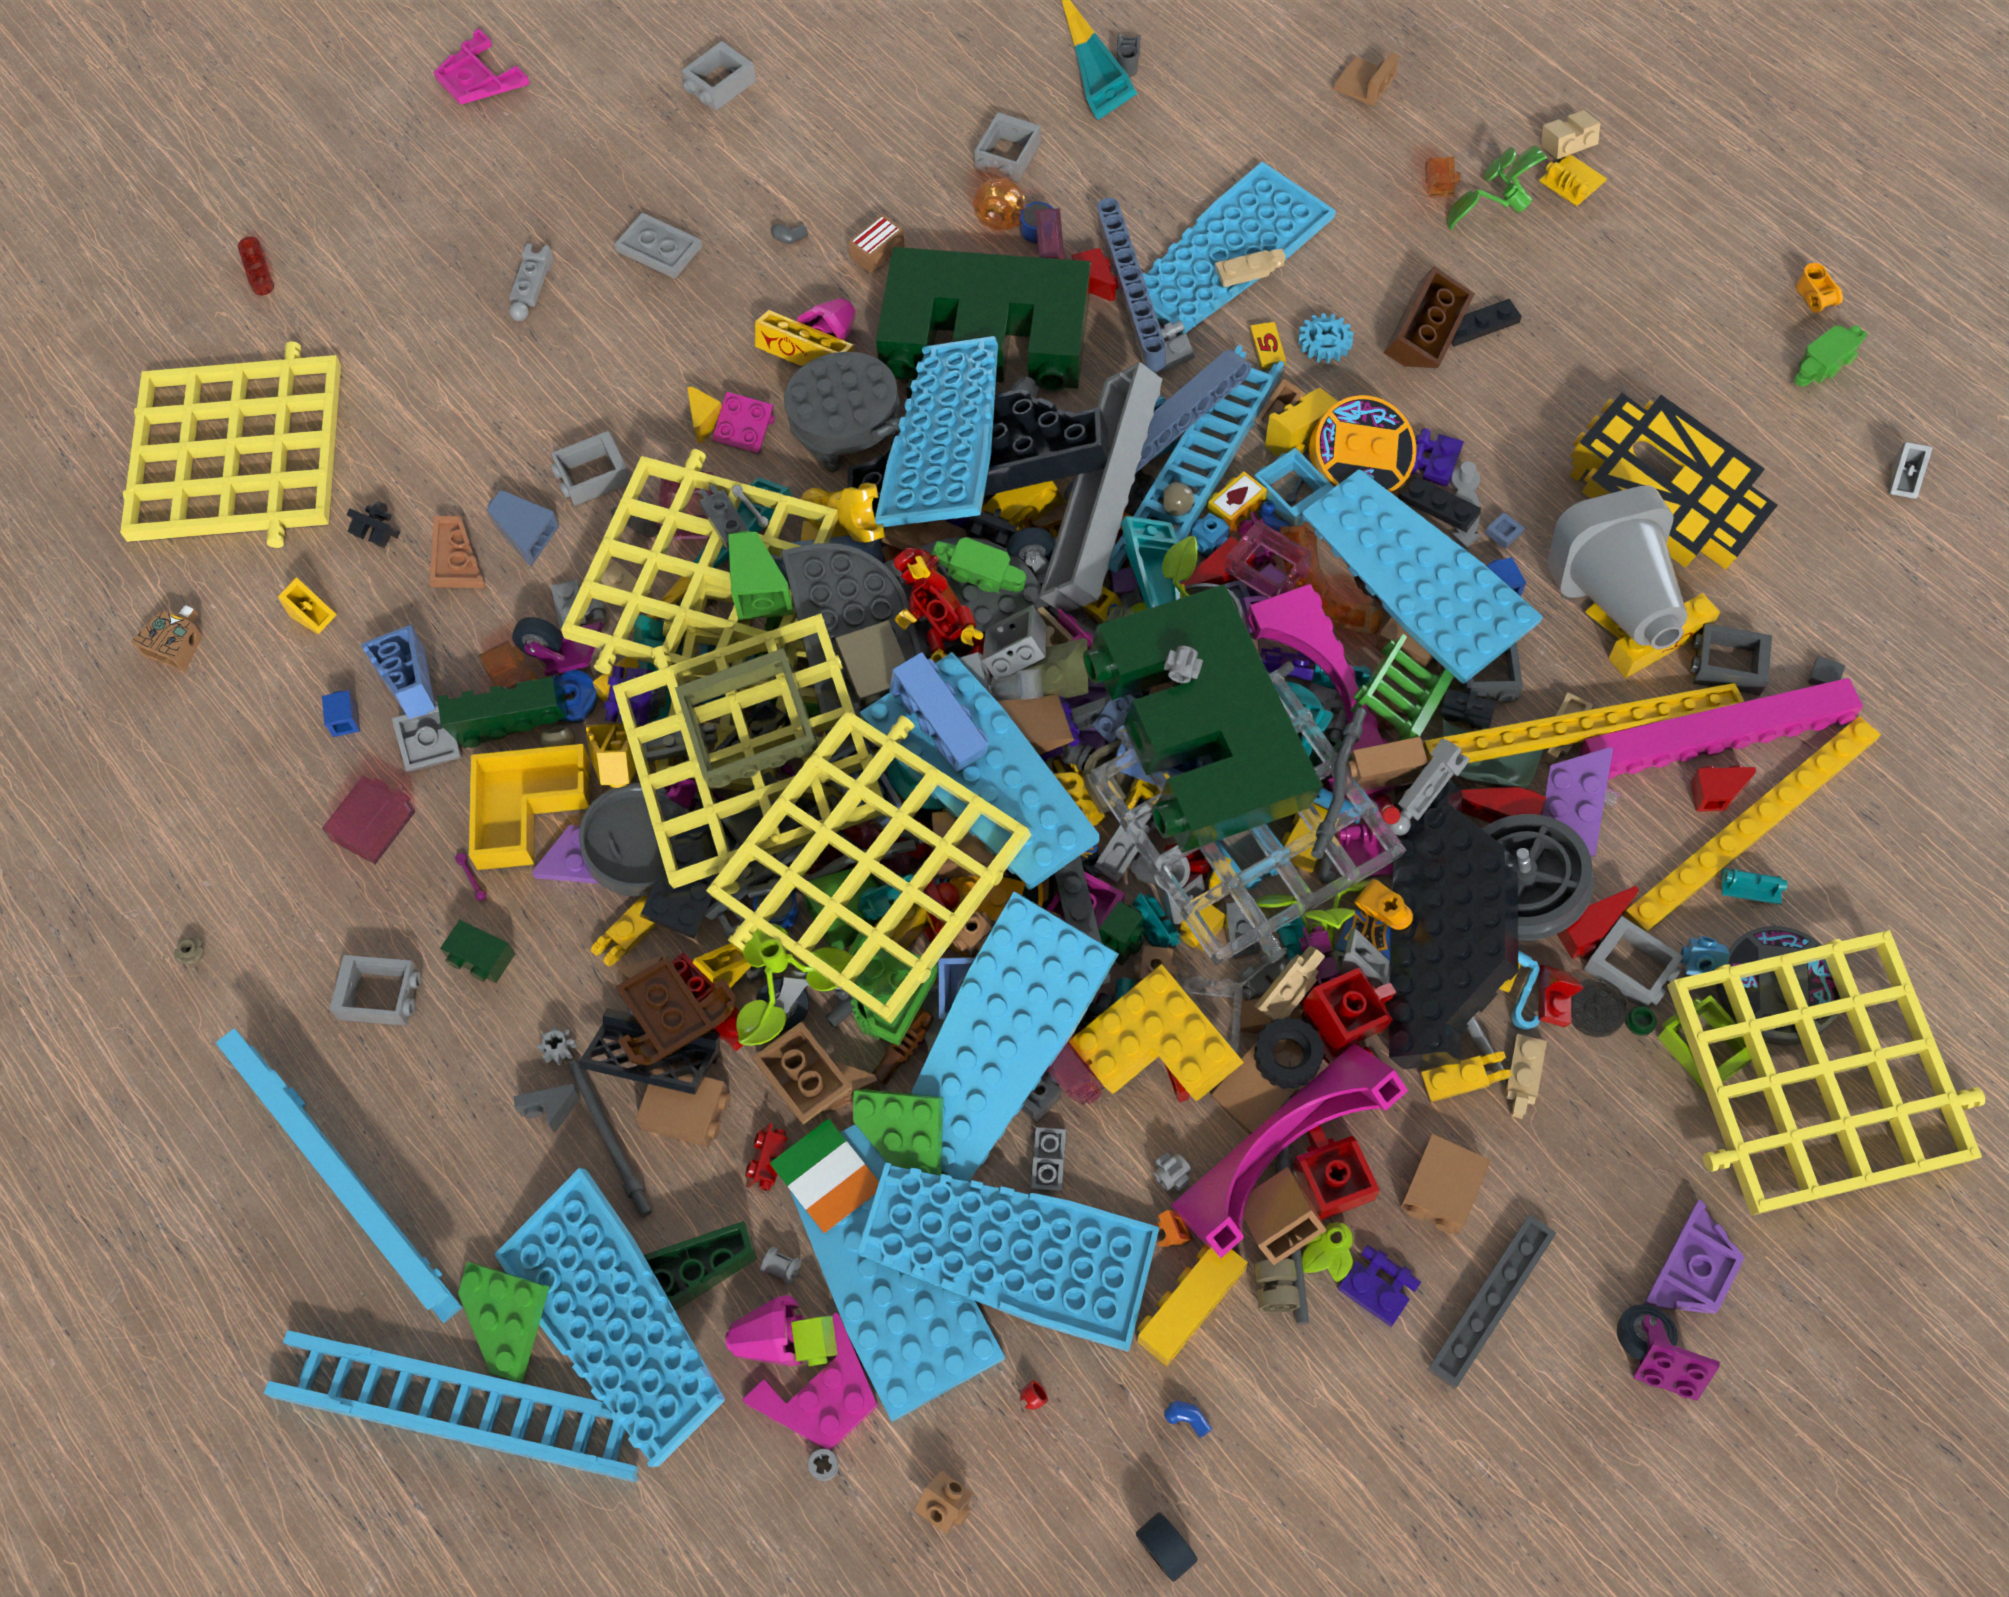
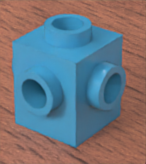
(1210, 534)
(1703, 955)

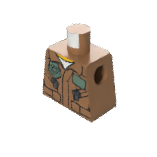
(170, 638)

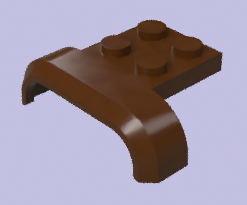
(669, 1012)

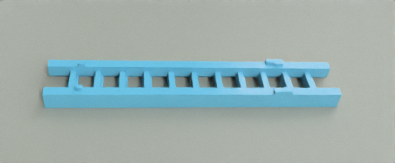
(1183, 453)
(289, 1112)
(453, 1429)

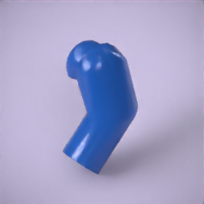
(1267, 513)
(1189, 1413)

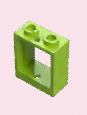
(1717, 1018)

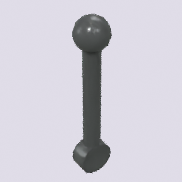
(1291, 498)

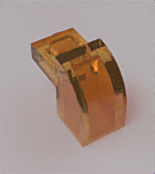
(1441, 177)

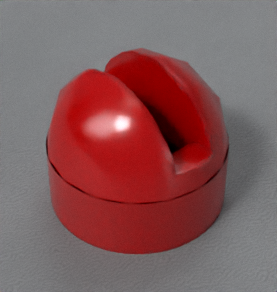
(1034, 1395)

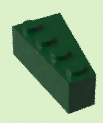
(501, 711)
(701, 1262)

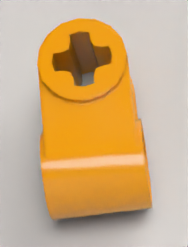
(1817, 288)
(1384, 905)

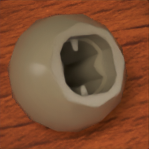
(1178, 499)
(557, 736)

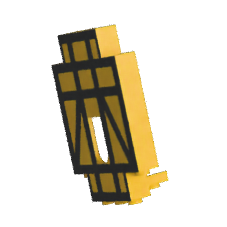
(1709, 498)

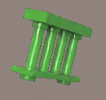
(1427, 699)

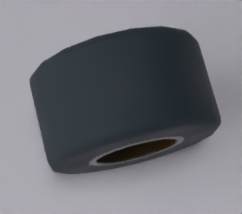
(1166, 1546)

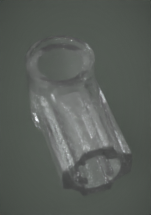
(1022, 686)

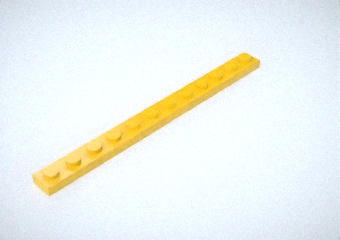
(1585, 724)
(1751, 825)

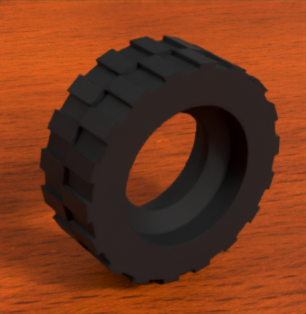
(1288, 1029)

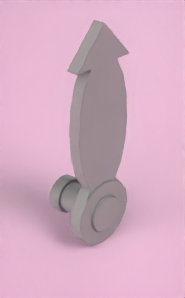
(1465, 482)

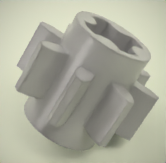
(1183, 664)
(550, 1043)
(1172, 1172)

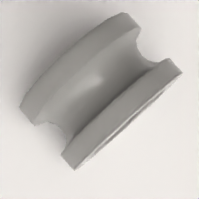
(820, 1453)

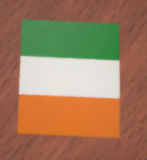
(826, 1175)

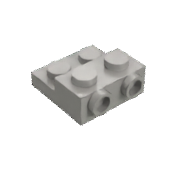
(424, 741)

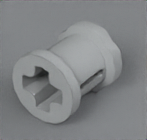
(780, 1266)

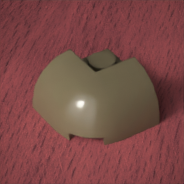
(1120, 781)

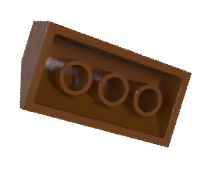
(1429, 321)

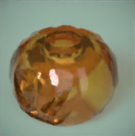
(999, 204)

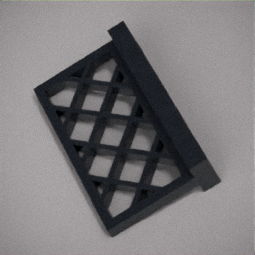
(619, 1024)

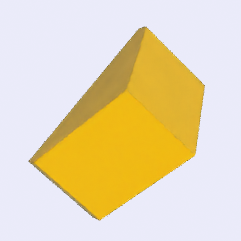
(704, 413)
(305, 606)
(723, 963)

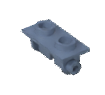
(1114, 716)

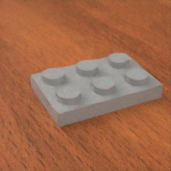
(658, 245)

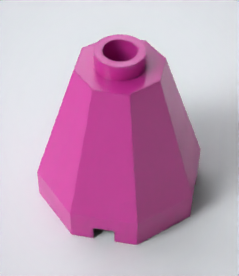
(831, 318)
(766, 1333)

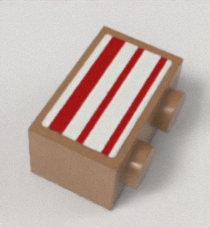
(875, 243)

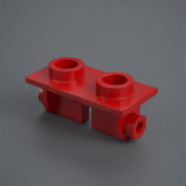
(768, 1145)

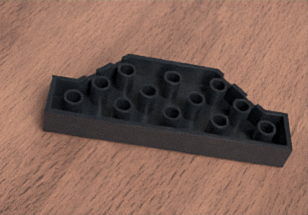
(1028, 447)
(1460, 932)

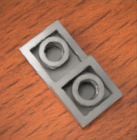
(1048, 1159)

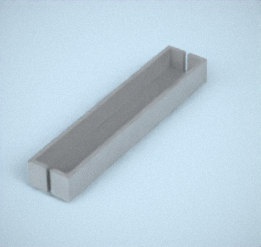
(1101, 495)

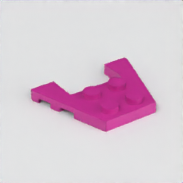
(470, 79)
(828, 1404)

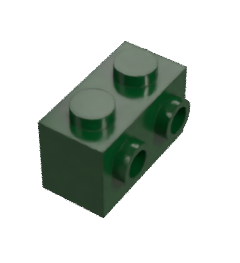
(1123, 931)
(477, 951)

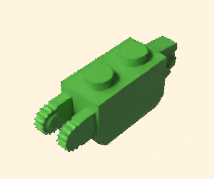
(1829, 354)
(980, 565)

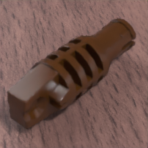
(898, 1054)

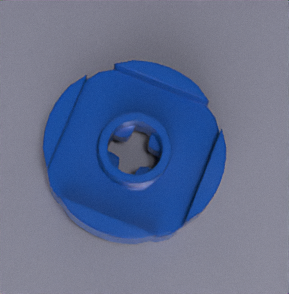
(585, 693)

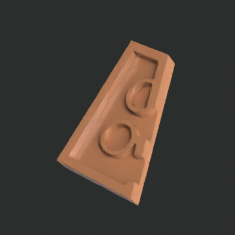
(452, 556)

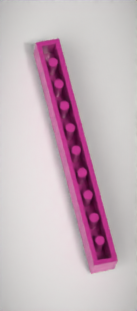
(1728, 727)

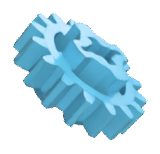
(1325, 338)

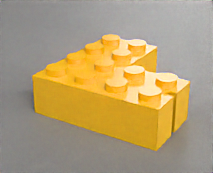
(514, 787)
(1154, 1023)

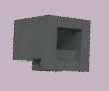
(1037, 1105)

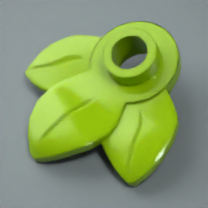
(1324, 1254)

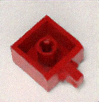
(1349, 1009)
(1342, 1160)

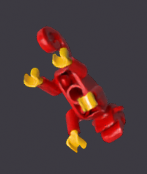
(936, 601)

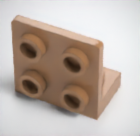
(1366, 80)

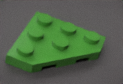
(881, 980)
(902, 1127)
(503, 1317)

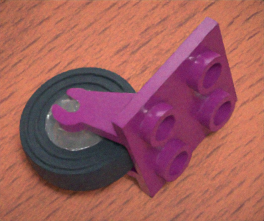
(546, 642)
(1652, 1340)

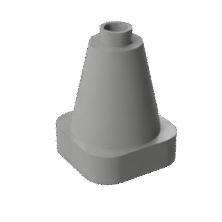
(1621, 560)

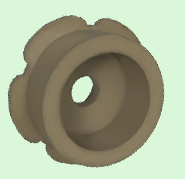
(194, 955)

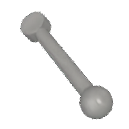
(738, 492)

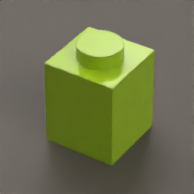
(814, 1340)

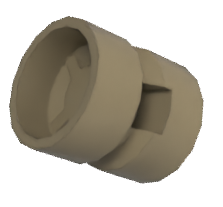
(1277, 1286)

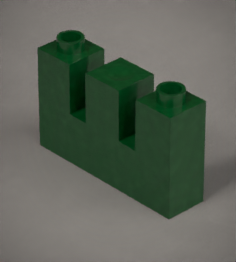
(986, 298)
(1225, 713)

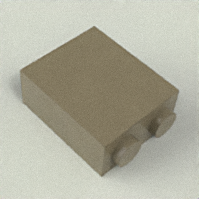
(869, 660)

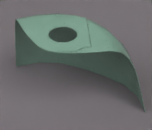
(1499, 772)

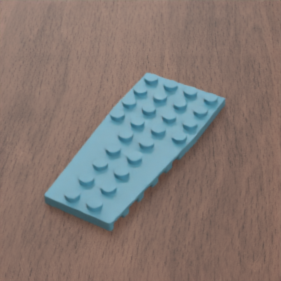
(1253, 216)
(945, 438)
(1421, 576)
(1006, 777)
(1008, 1026)
(1014, 1251)
(613, 1317)
(904, 1329)

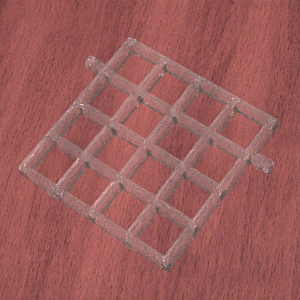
(1276, 856)

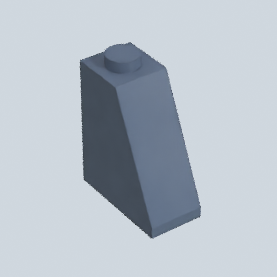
(522, 524)

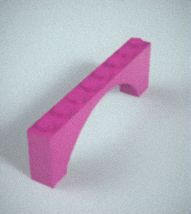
(1300, 623)
(1348, 1085)

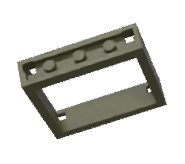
(730, 680)

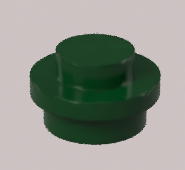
(1641, 1020)

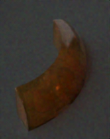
(1341, 612)

